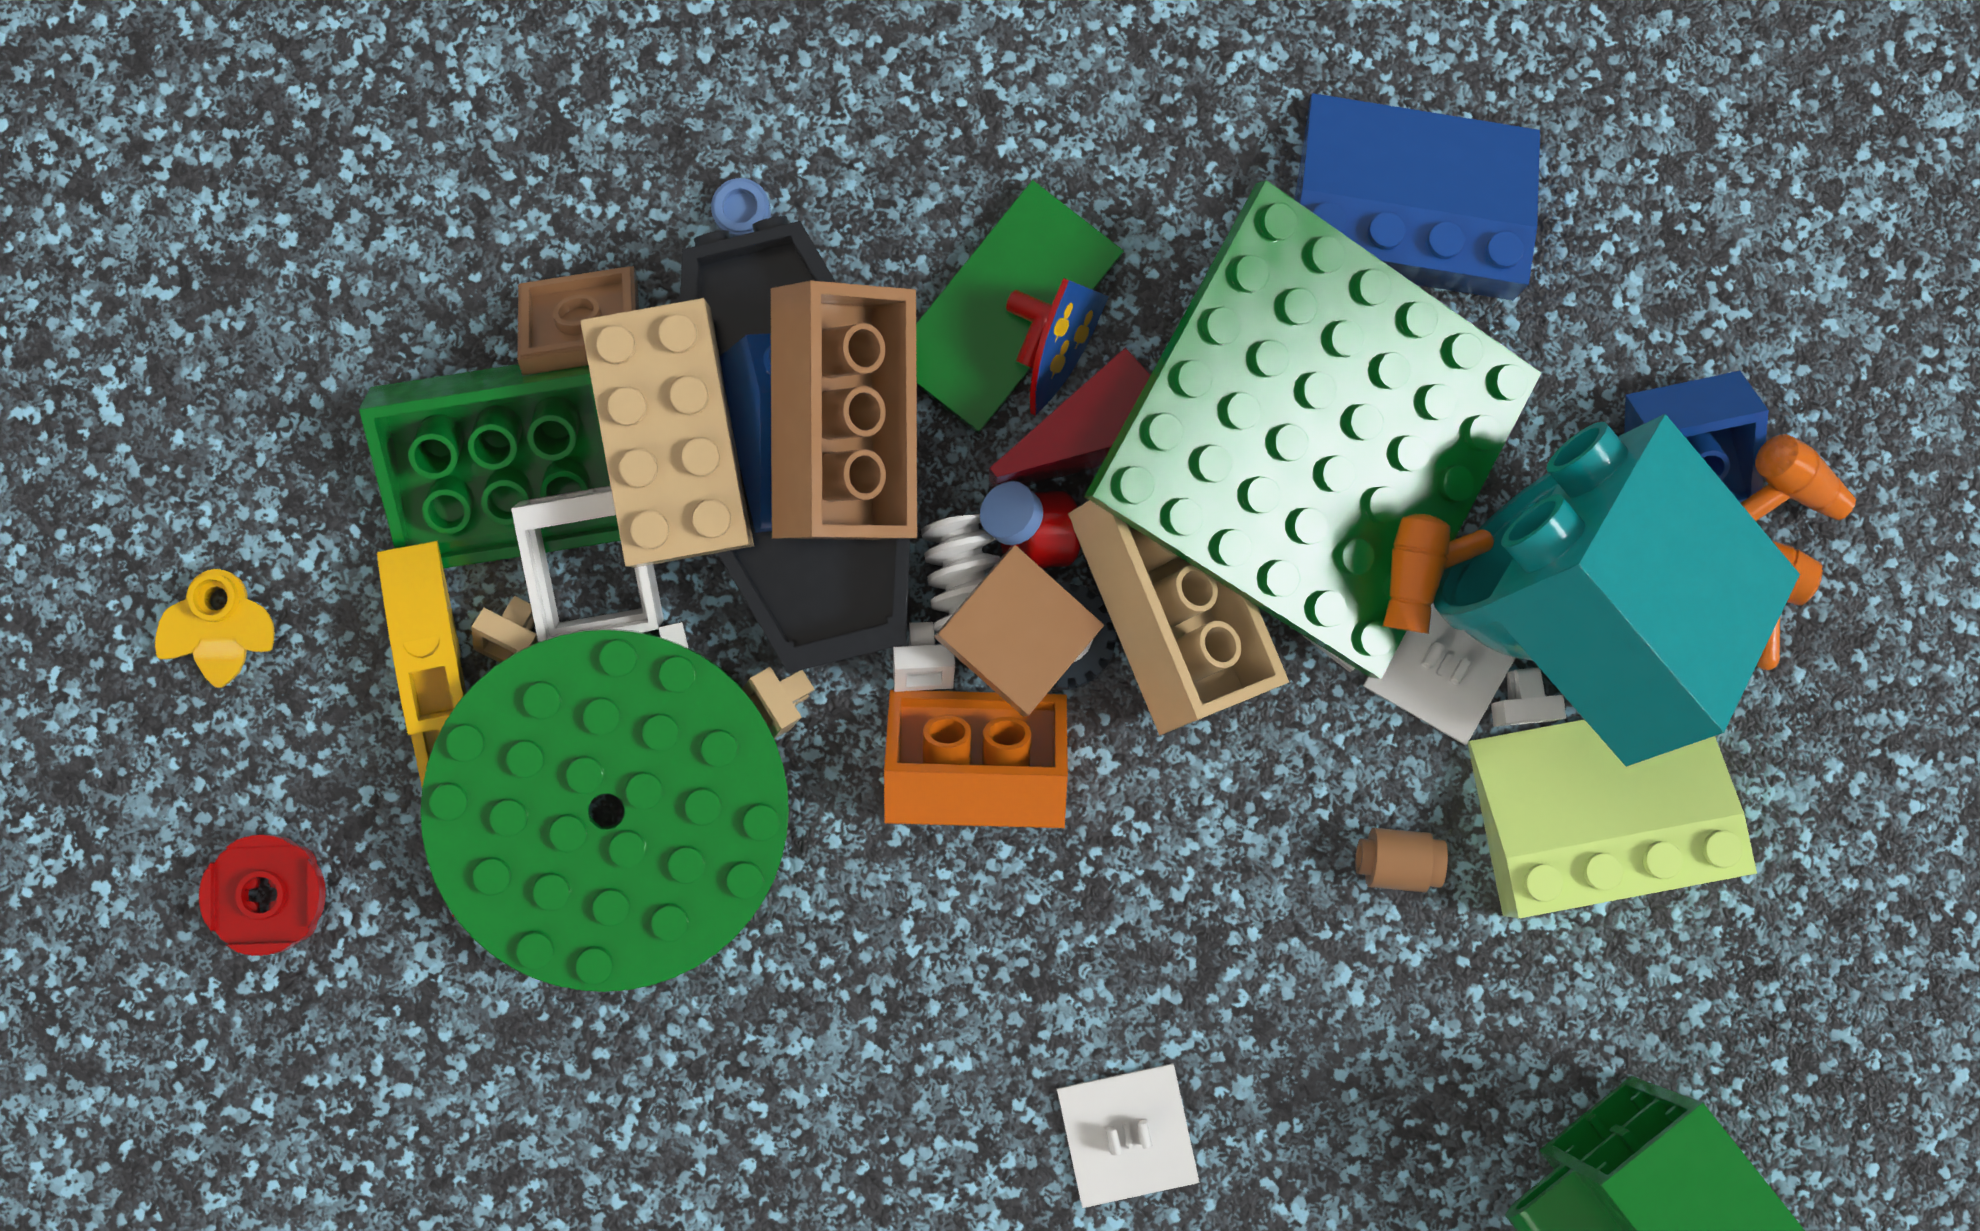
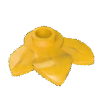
(215, 636)

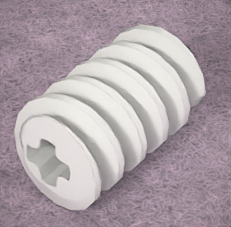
(961, 560)

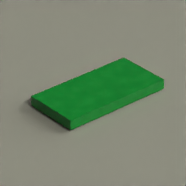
(967, 335)

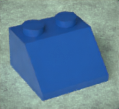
(1718, 418)

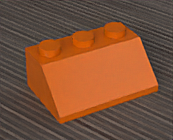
(975, 760)

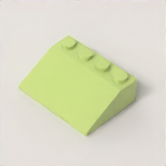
(1586, 830)

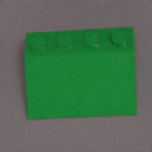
(473, 446)

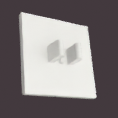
(1443, 678)
(1127, 1135)

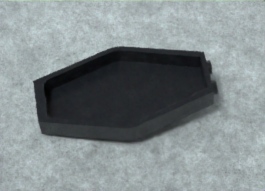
(809, 595)

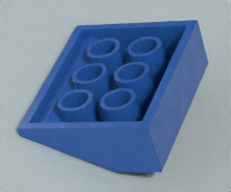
(1426, 192)

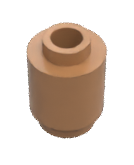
(1402, 860)

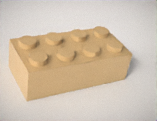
(667, 433)
(1182, 631)

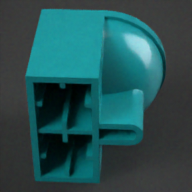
(1628, 587)

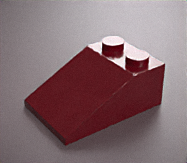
(1077, 431)

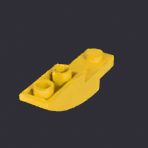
(421, 641)

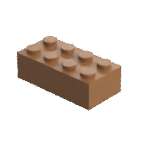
(843, 411)

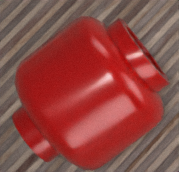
(1055, 540)

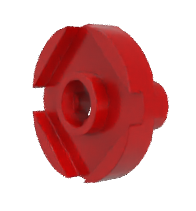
(290, 917)

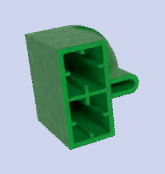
(1649, 1165)

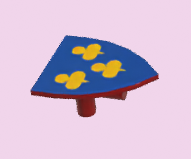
(1055, 335)

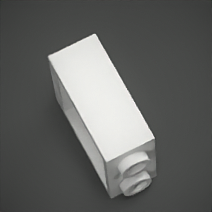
(566, 508)

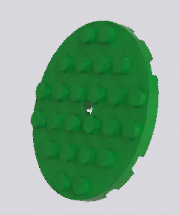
(515, 828)

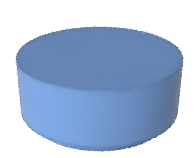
(739, 205)
(1011, 513)

